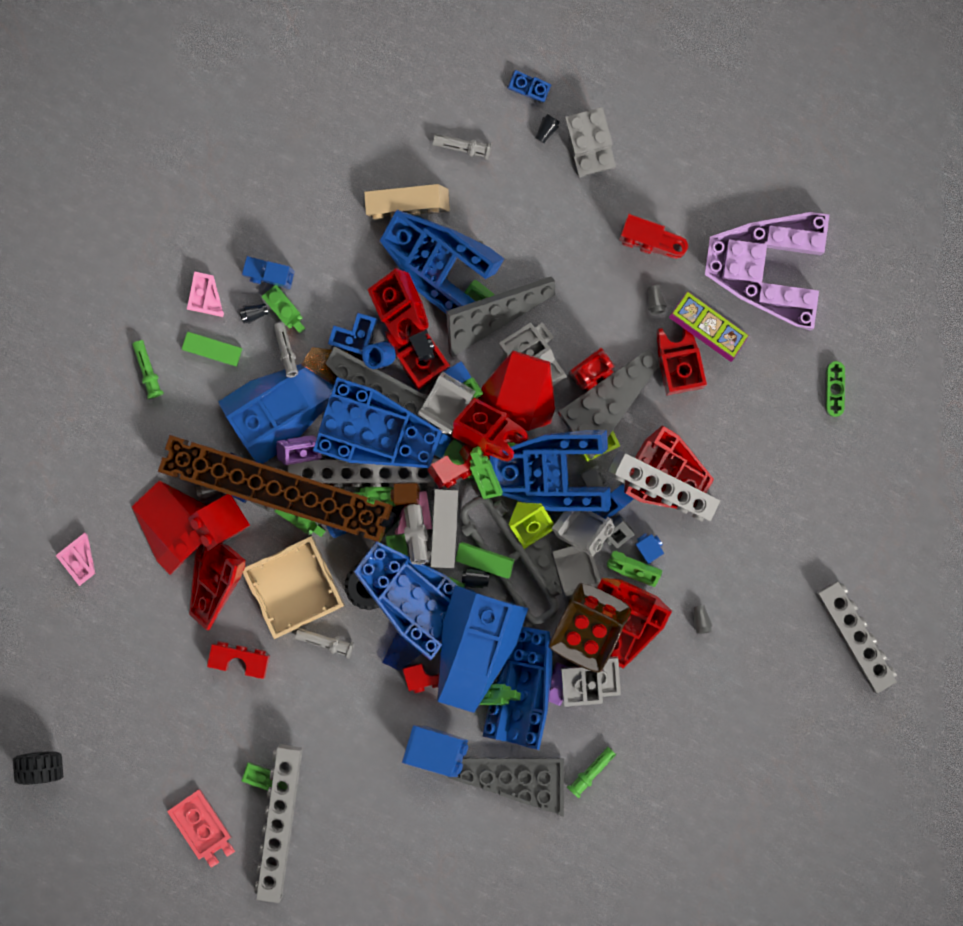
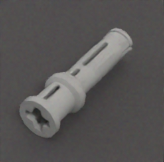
(471, 147)
(334, 645)

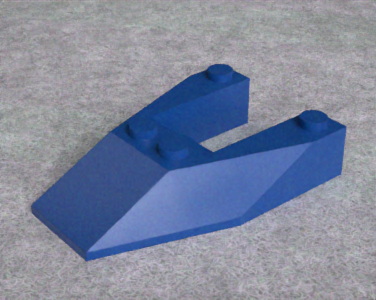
(429, 253)
(541, 474)

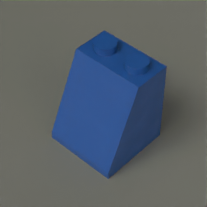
(435, 751)

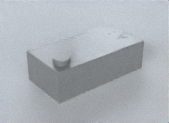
(444, 529)

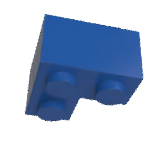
(354, 340)

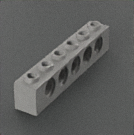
(624, 463)
(827, 597)

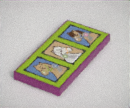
(709, 326)

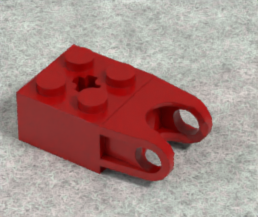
(651, 238)
(398, 304)
(680, 355)
(408, 360)
(591, 369)
(489, 429)

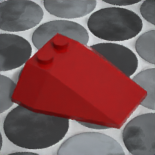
(522, 390)
(672, 456)
(165, 523)
(213, 581)
(645, 622)

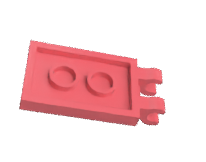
(201, 827)

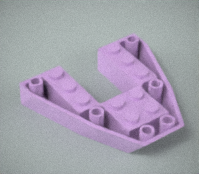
(739, 256)

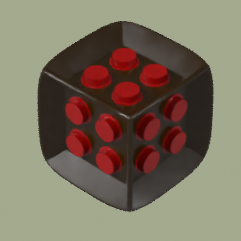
(589, 627)

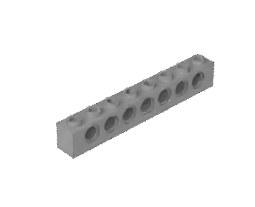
(356, 479)
(274, 891)

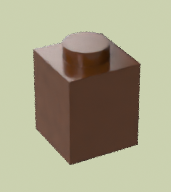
(405, 494)

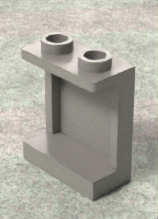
(446, 402)
(583, 530)
(575, 568)

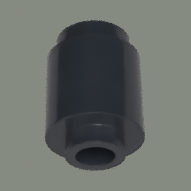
(475, 578)

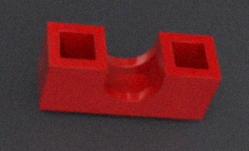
(446, 473)
(255, 662)
(418, 679)

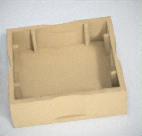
(293, 587)

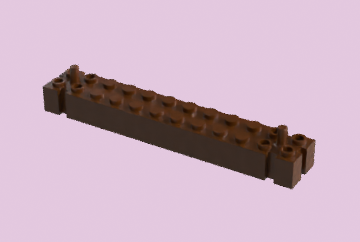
(275, 488)

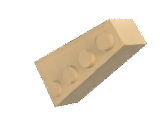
(412, 200)

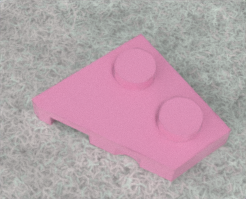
(78, 559)

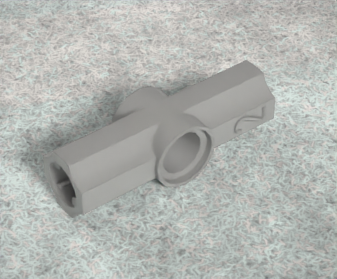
(416, 534)

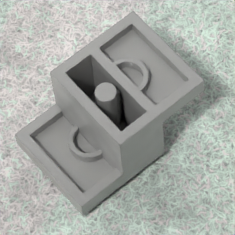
(590, 142)
(531, 343)
(590, 687)

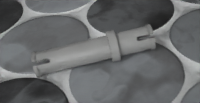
(287, 356)

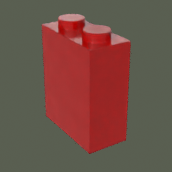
(218, 521)

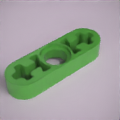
(841, 374)

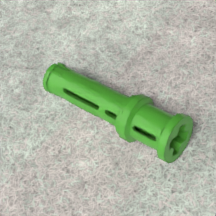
(149, 378)
(585, 779)

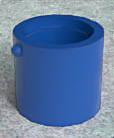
(379, 355)

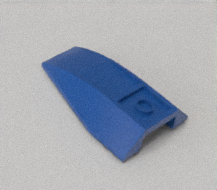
(275, 409)
(373, 429)
(408, 594)
(475, 646)
(529, 673)

